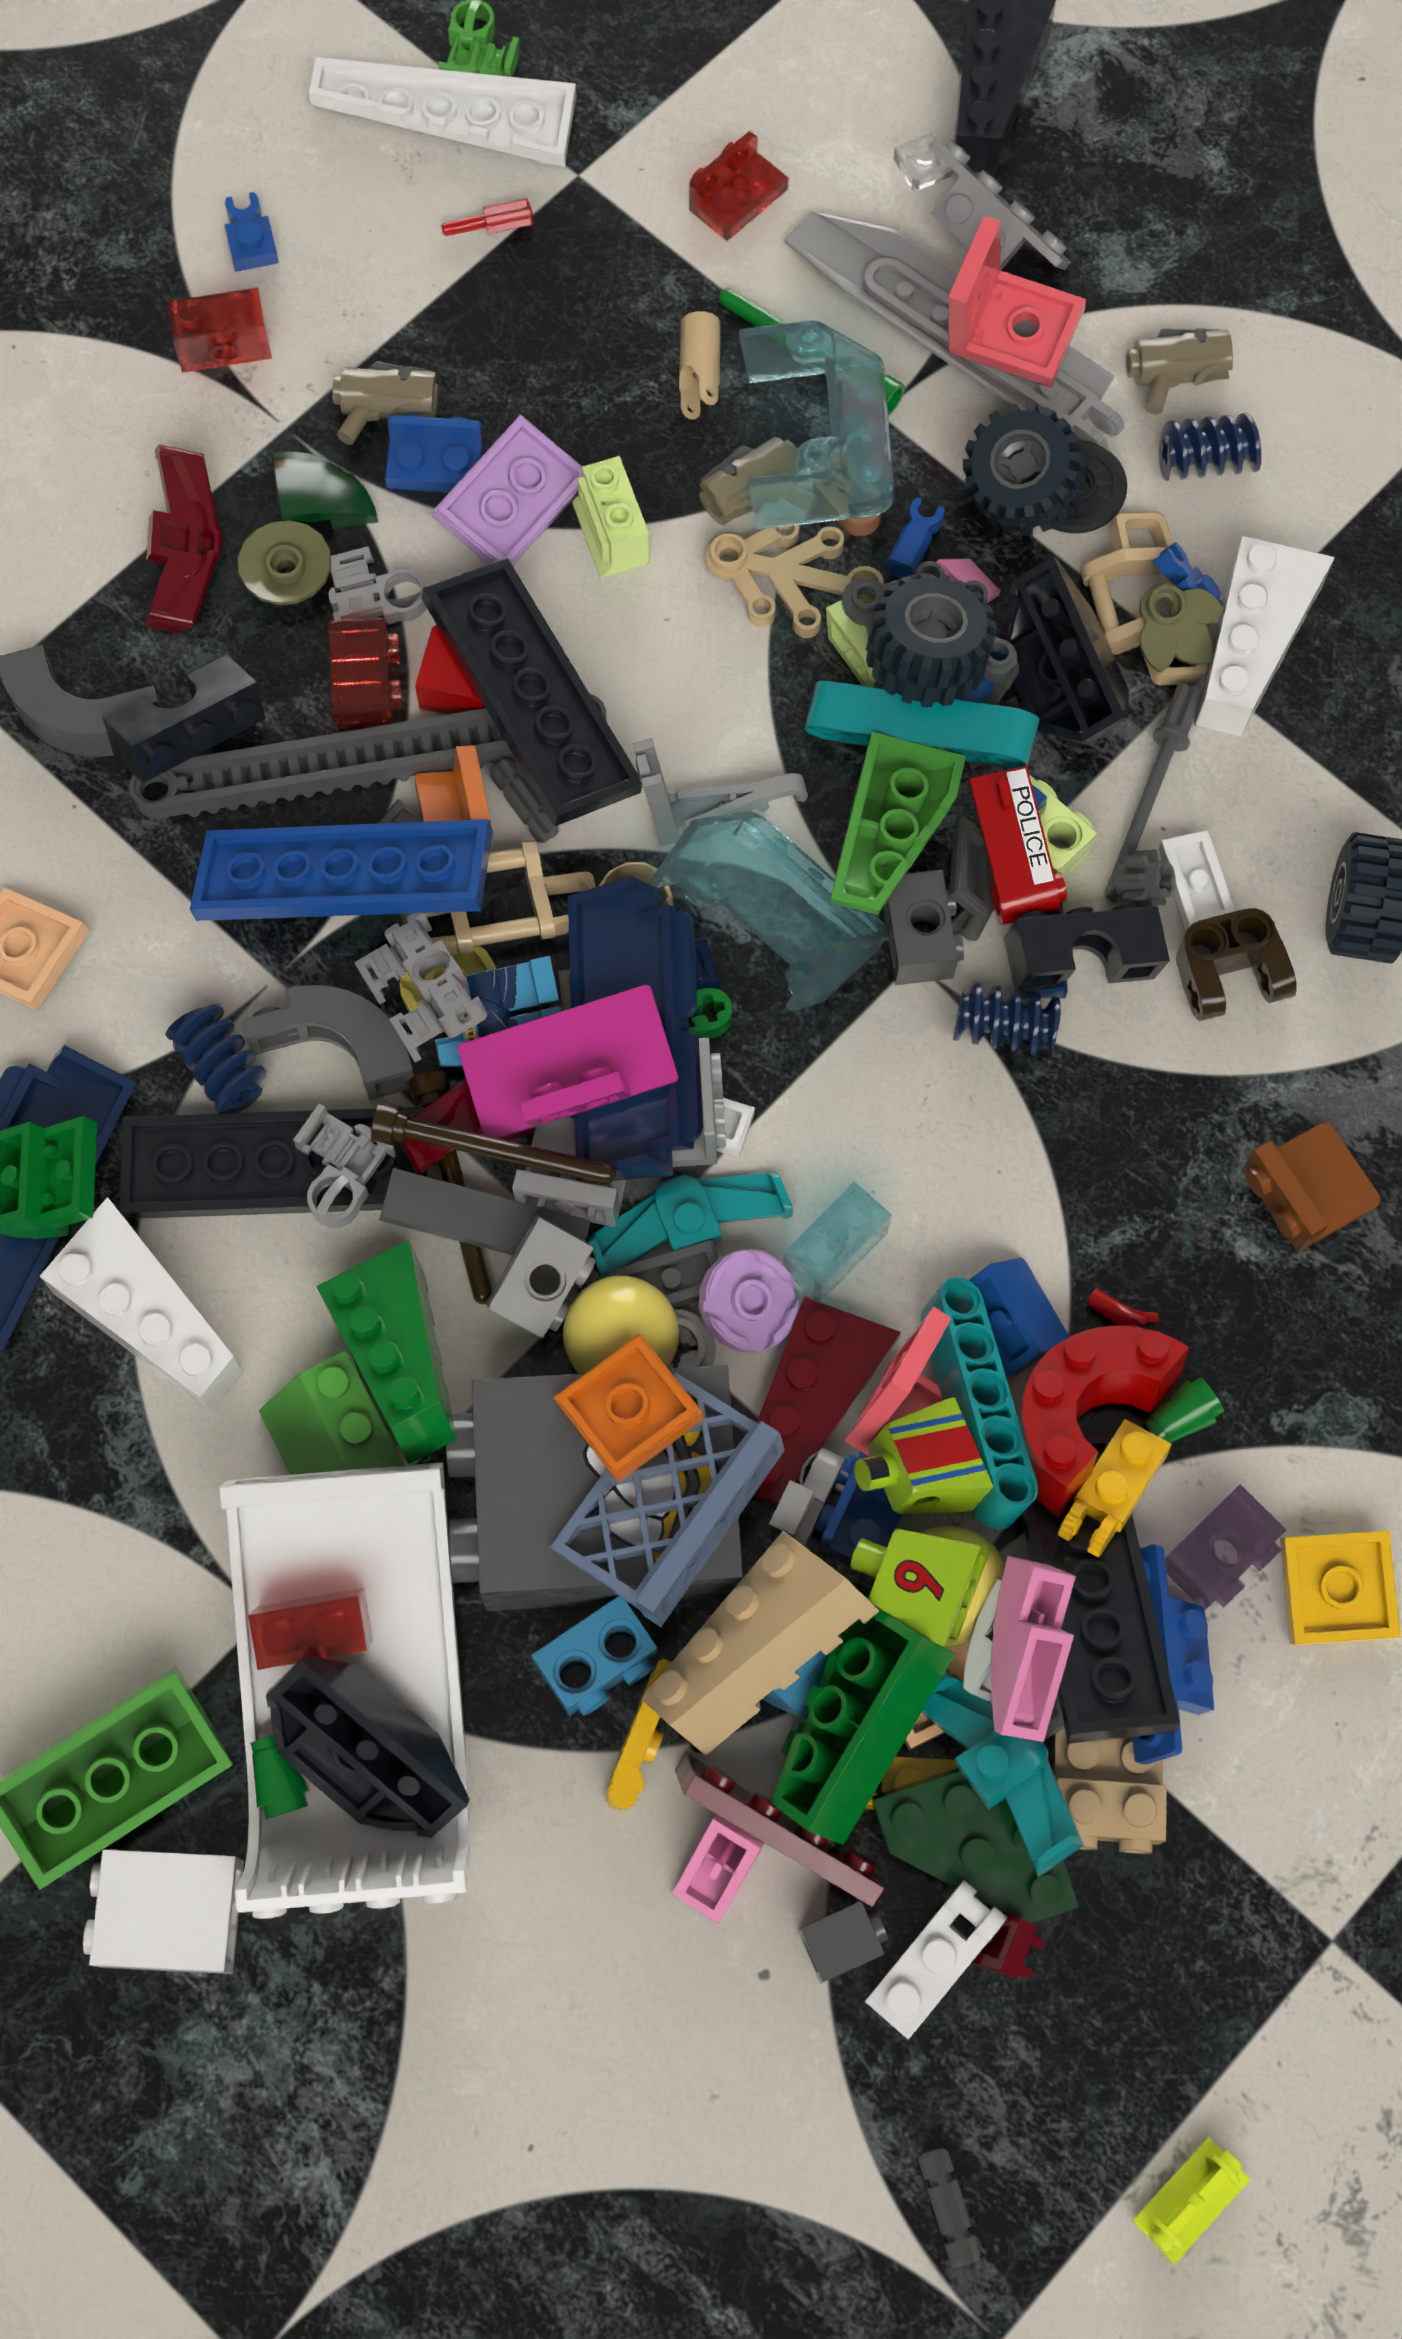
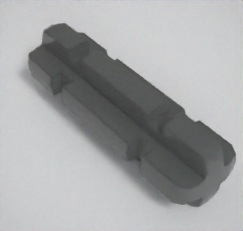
(523, 800)
(949, 2207)

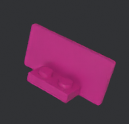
(568, 1062)

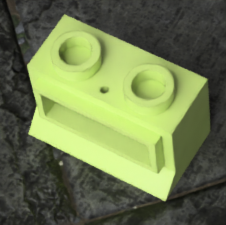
(611, 518)

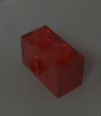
(219, 329)
(362, 672)
(310, 1627)

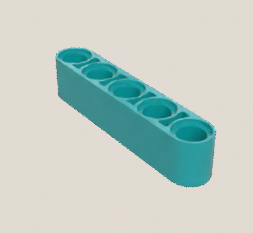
(968, 728)
(972, 1372)

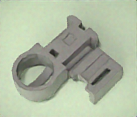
(359, 591)
(351, 1155)
(804, 1503)

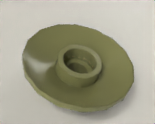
(280, 547)

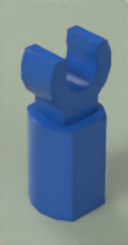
(913, 541)

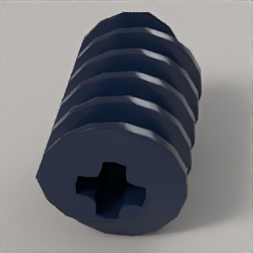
(1209, 443)
(1008, 1019)
(217, 1058)

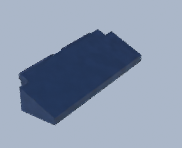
(616, 944)
(68, 1090)

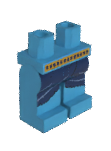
(503, 993)

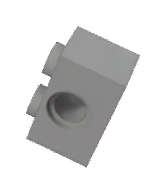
(541, 1245)

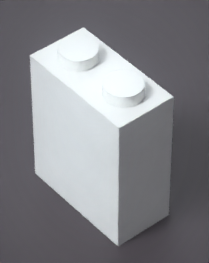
(164, 1912)

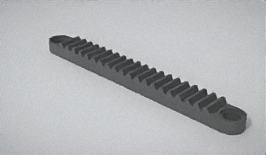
(323, 764)

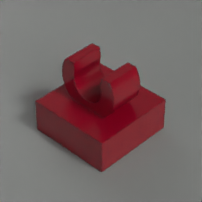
(1009, 1947)

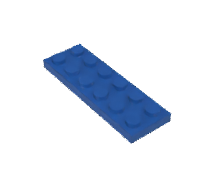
(342, 870)

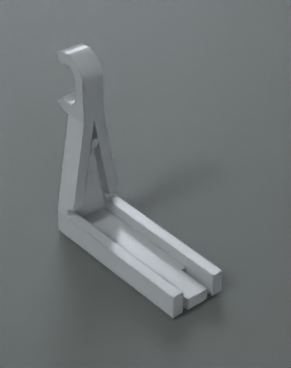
(675, 811)

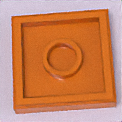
(629, 1408)

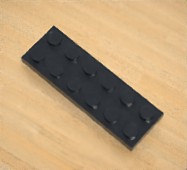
(531, 691)
(234, 1165)
(1116, 1664)

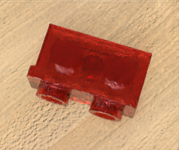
(735, 187)

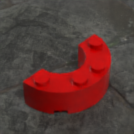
(1083, 1373)

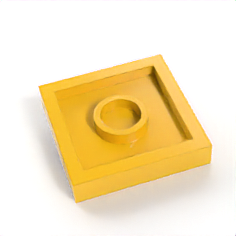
(1340, 1587)

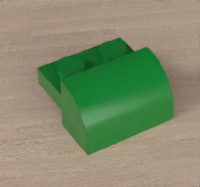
(47, 1178)

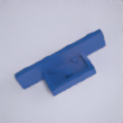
(1186, 1652)

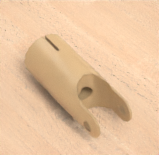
(699, 361)

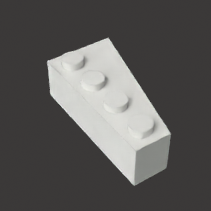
(1264, 609)
(131, 1297)

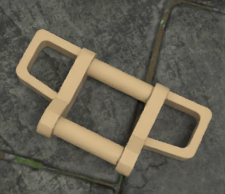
(1127, 562)
(539, 889)

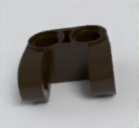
(1230, 954)

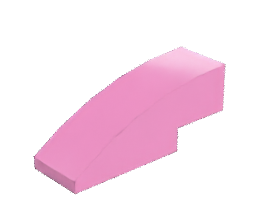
(1029, 1647)

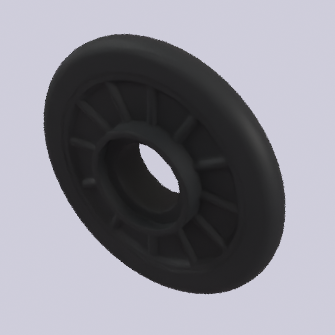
(1105, 493)

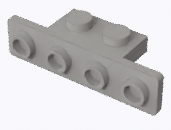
(978, 196)

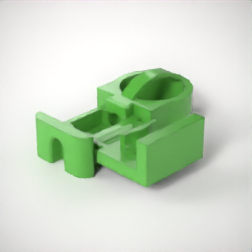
(473, 49)

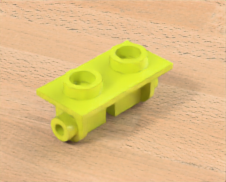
(1191, 2200)

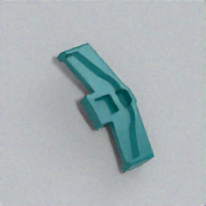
(687, 1214)
(1008, 1769)

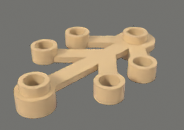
(782, 571)

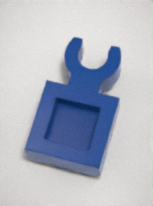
(249, 236)
(1175, 566)

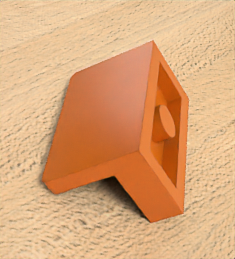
(453, 793)

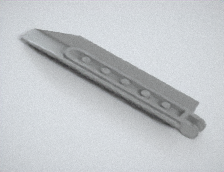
(911, 293)

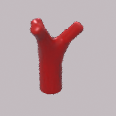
(1118, 1312)

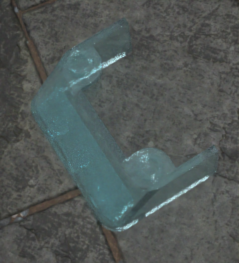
(833, 474)
(778, 895)

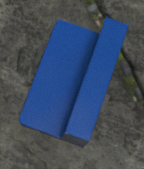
(1018, 1314)

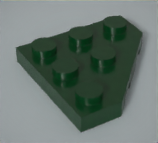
(954, 1837)

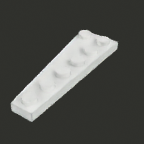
(479, 109)

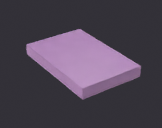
(510, 494)

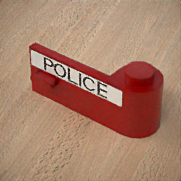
(1015, 846)

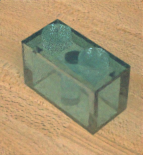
(837, 1241)

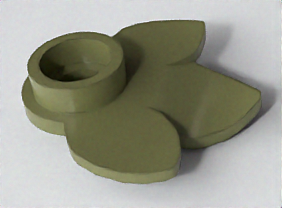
(1183, 631)

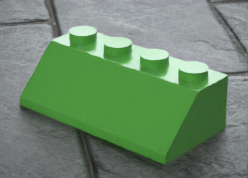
(328, 1422)
(109, 1777)

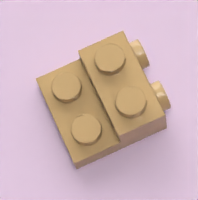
(1111, 1793)

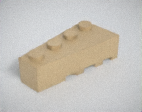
(756, 1642)

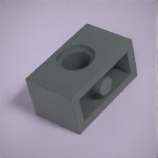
(915, 954)

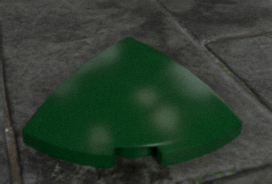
(319, 491)

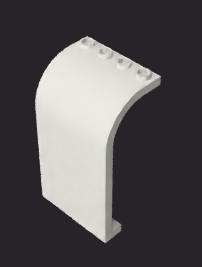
(327, 1537)

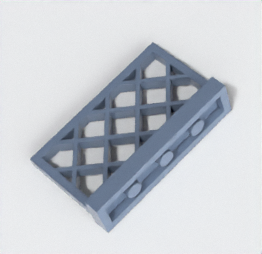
(699, 1532)

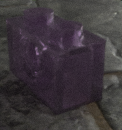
(1244, 1525)

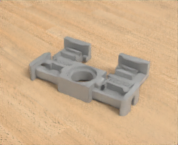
(444, 996)

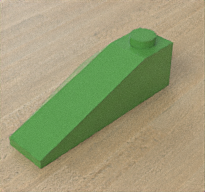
(894, 812)

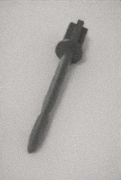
(1171, 737)

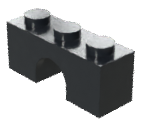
(158, 739)
(1124, 939)

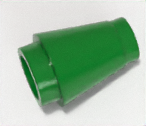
(1185, 1412)
(277, 1783)

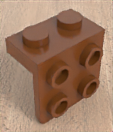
(1310, 1185)

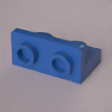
(431, 452)
(855, 1515)

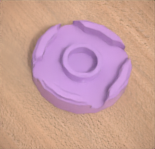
(748, 1301)

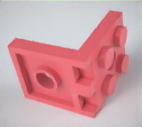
(991, 302)
(902, 1386)

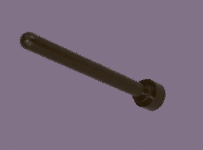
(424, 1090)
(394, 1125)

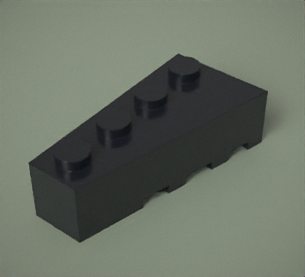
(997, 66)

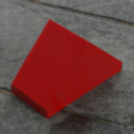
(441, 680)

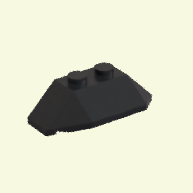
(1063, 657)
(364, 1747)

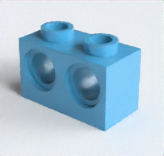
(586, 1645)

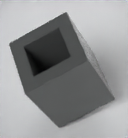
(843, 1941)

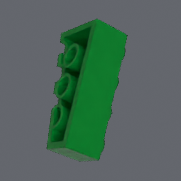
(392, 1339)
(857, 1723)

